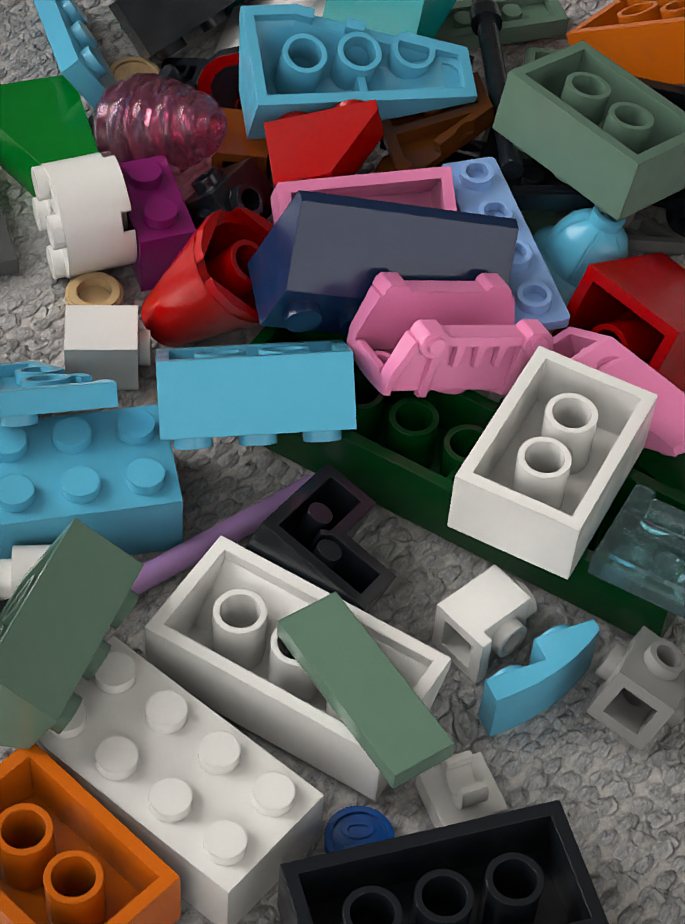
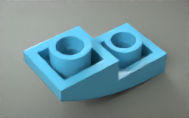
(554, 668)

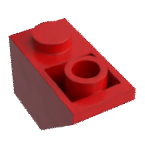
(323, 141)

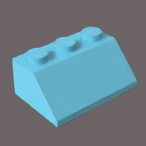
(255, 392)

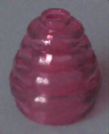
(156, 118)

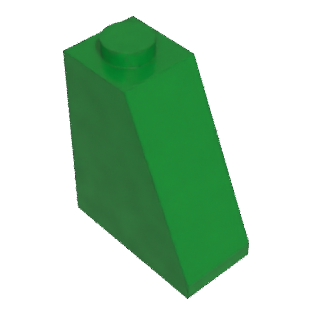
(41, 125)

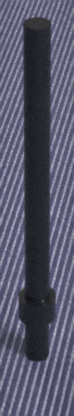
(486, 24)

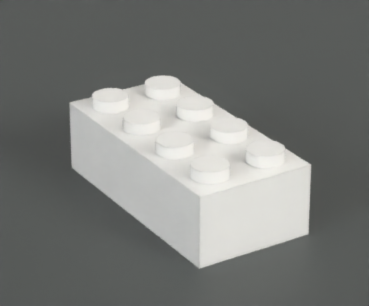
(186, 784)

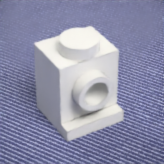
(483, 621)

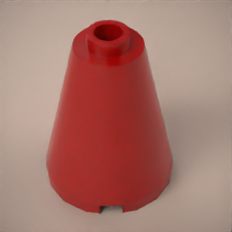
(208, 282)

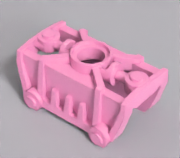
(442, 335)

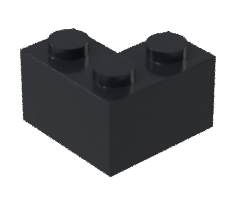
(314, 539)

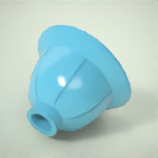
(577, 241)

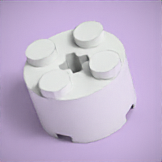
(85, 214)

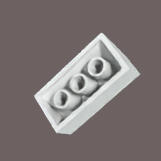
(224, 649)

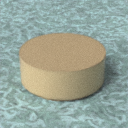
(94, 289)

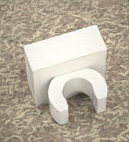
(460, 790)

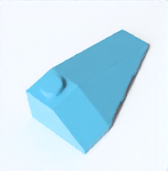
(314, 63)

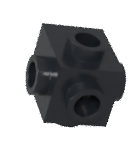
(228, 188)

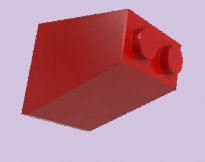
(639, 306)

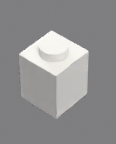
(106, 343)

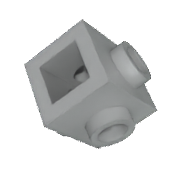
(640, 688)

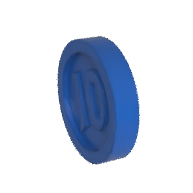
(356, 827)

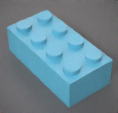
(95, 469)

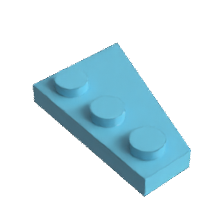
(43, 388)

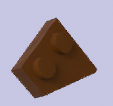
(434, 135)

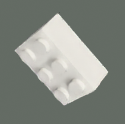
(551, 461)

